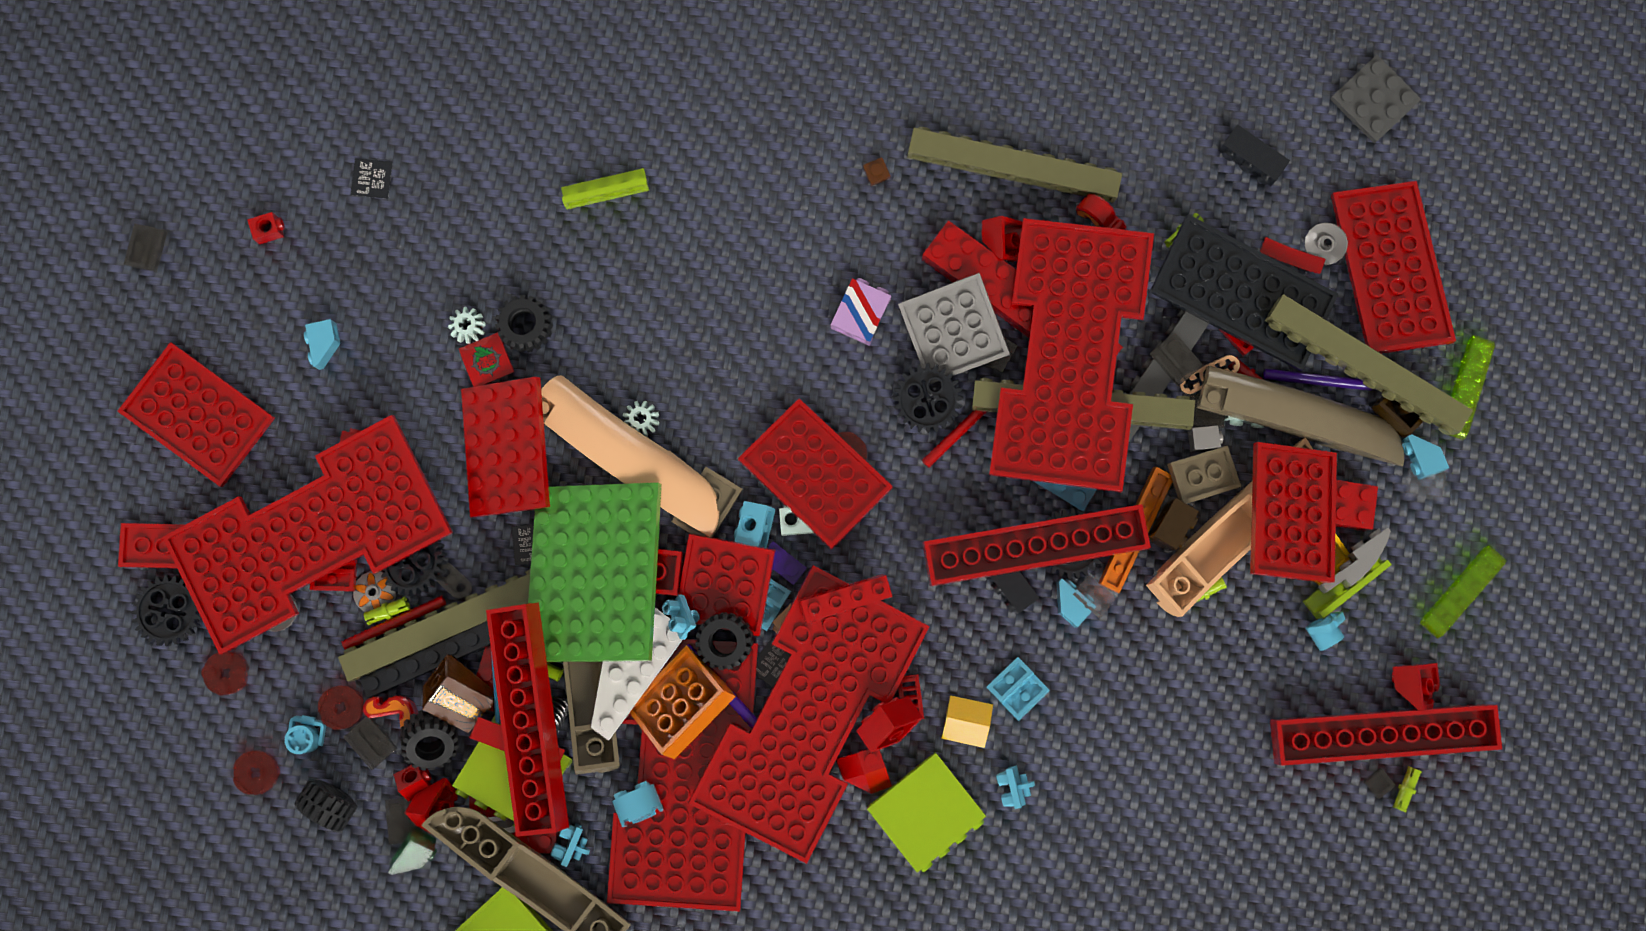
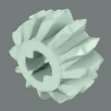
(461, 320)
(646, 412)

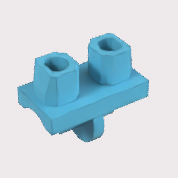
(682, 617)
(1017, 787)
(563, 853)

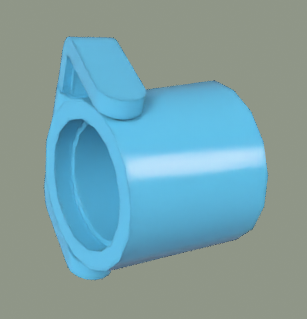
(1326, 630)
(304, 738)

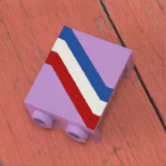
(860, 311)

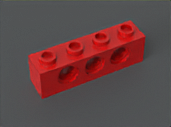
(845, 598)

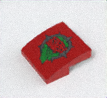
(486, 360)

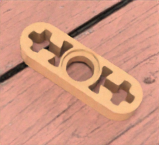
(1221, 361)

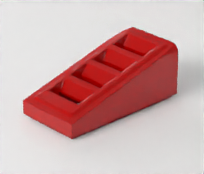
(911, 678)

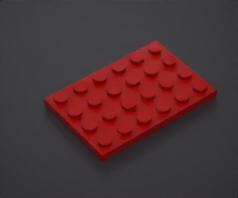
(196, 414)
(505, 447)
(815, 473)
(1293, 513)

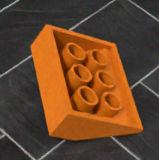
(681, 703)

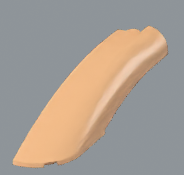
(628, 453)
(1207, 554)

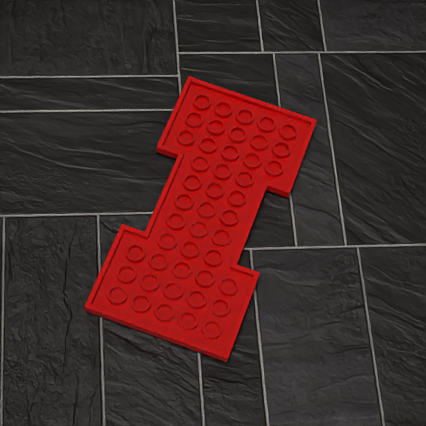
(1064, 417)
(249, 564)
(778, 774)
(683, 852)

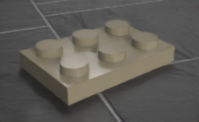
(1204, 475)
(726, 494)

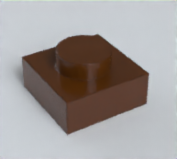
(876, 171)

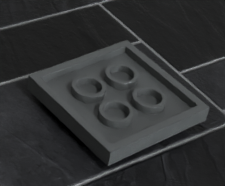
(1375, 99)

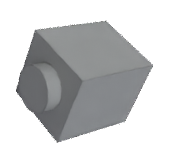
(1205, 438)

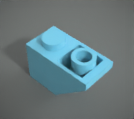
(322, 341)
(1425, 457)
(1068, 605)

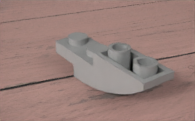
(1363, 559)

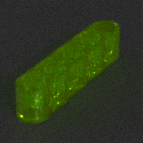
(1472, 376)
(1463, 591)

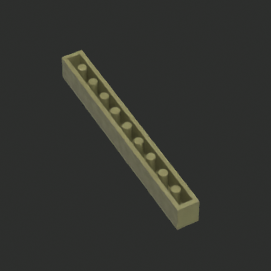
(1014, 164)
(1368, 365)
(1146, 411)
(433, 629)

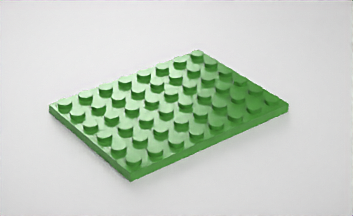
(597, 571)

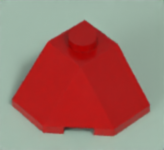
(1002, 237)
(1417, 683)
(865, 770)
(431, 800)

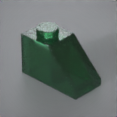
(413, 852)

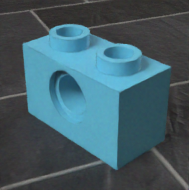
(763, 516)

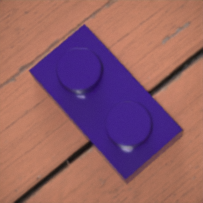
(786, 564)

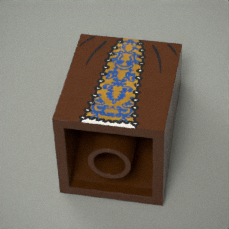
(456, 694)

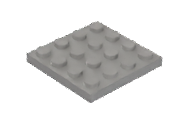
(955, 326)

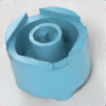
(637, 804)

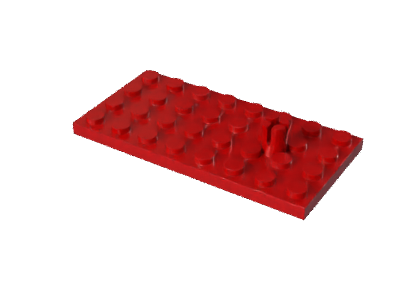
(1393, 268)

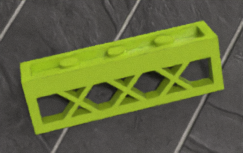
(604, 189)
(1323, 604)

